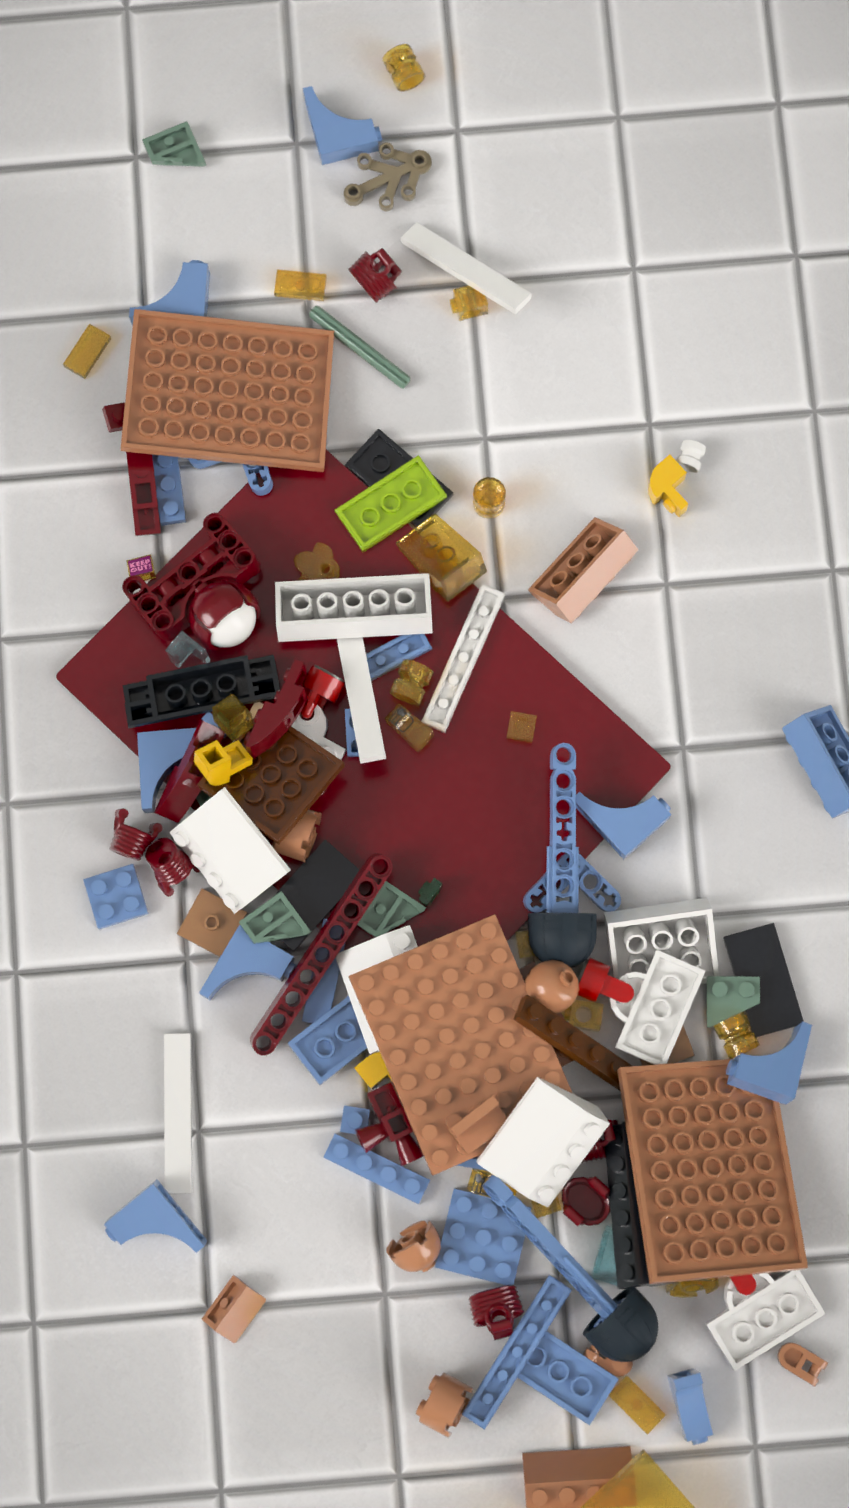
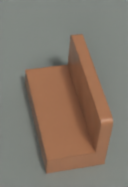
(479, 1125)
(233, 1309)

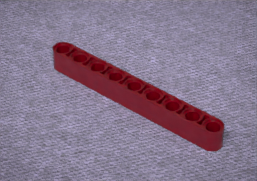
(319, 967)

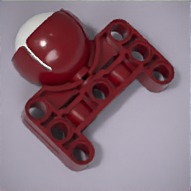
(213, 600)

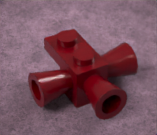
(393, 1125)

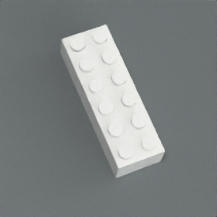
(353, 607)

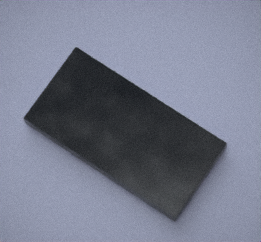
(381, 457)
(318, 887)
(760, 954)

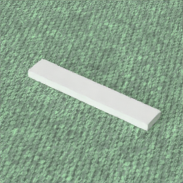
(466, 268)
(463, 658)
(361, 699)
(177, 1113)

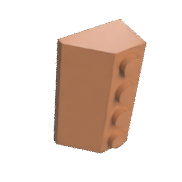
(583, 569)
(570, 1476)

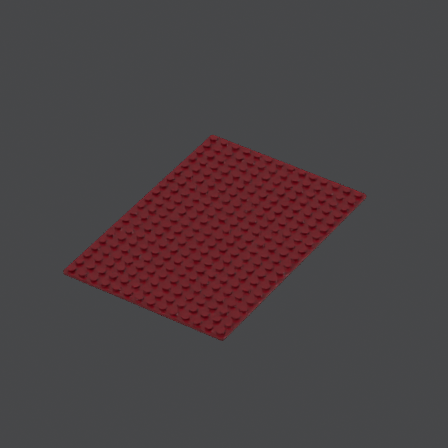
(466, 803)

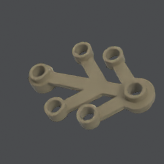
(390, 175)

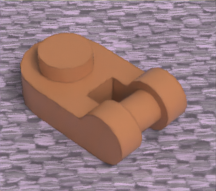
(792, 1358)
(614, 1367)

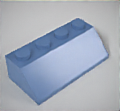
(824, 755)

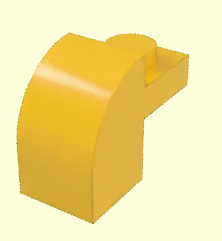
(662, 485)
(221, 762)
(372, 1070)

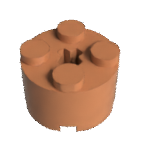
(301, 838)
(444, 1404)

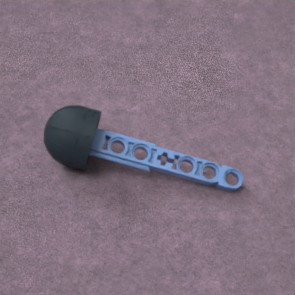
(562, 930)
(624, 1325)

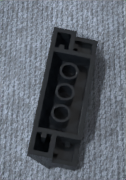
(199, 688)
(625, 1218)

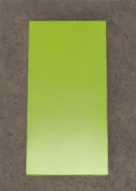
(390, 503)

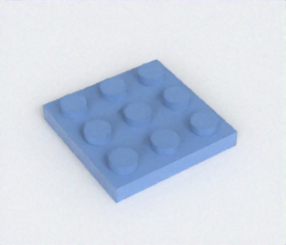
(480, 1240)

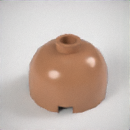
(552, 985)
(417, 1248)

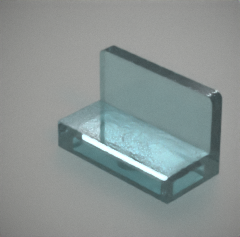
(182, 647)
(604, 1265)

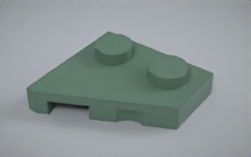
(174, 147)
(388, 911)
(274, 921)
(730, 996)

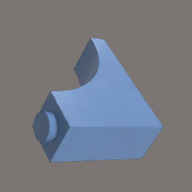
(339, 136)
(187, 296)
(157, 759)
(625, 827)
(246, 958)
(775, 1074)
(150, 1213)
(690, 1405)

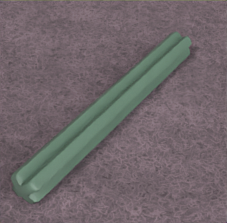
(360, 347)

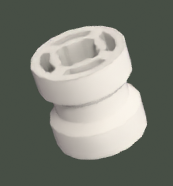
(690, 455)

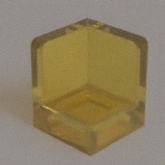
(232, 717)

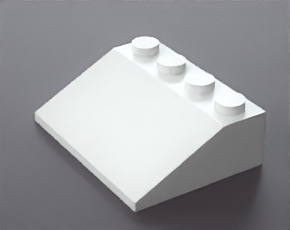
(229, 850)
(673, 928)
(365, 956)
(543, 1141)

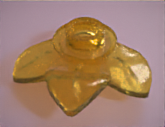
(313, 563)

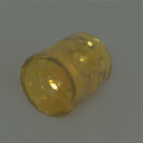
(405, 70)
(489, 497)
(411, 682)
(736, 1035)

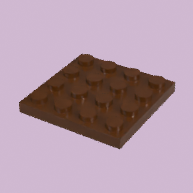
(281, 782)

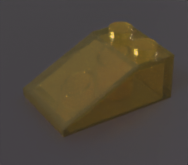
(444, 555)

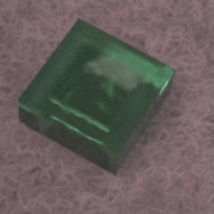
(429, 892)

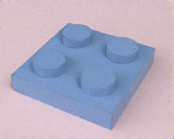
(115, 896)

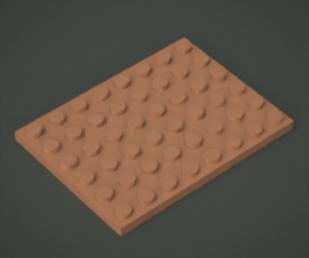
(228, 390)
(451, 1033)
(709, 1174)

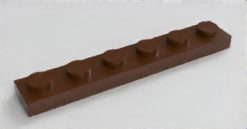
(569, 1040)

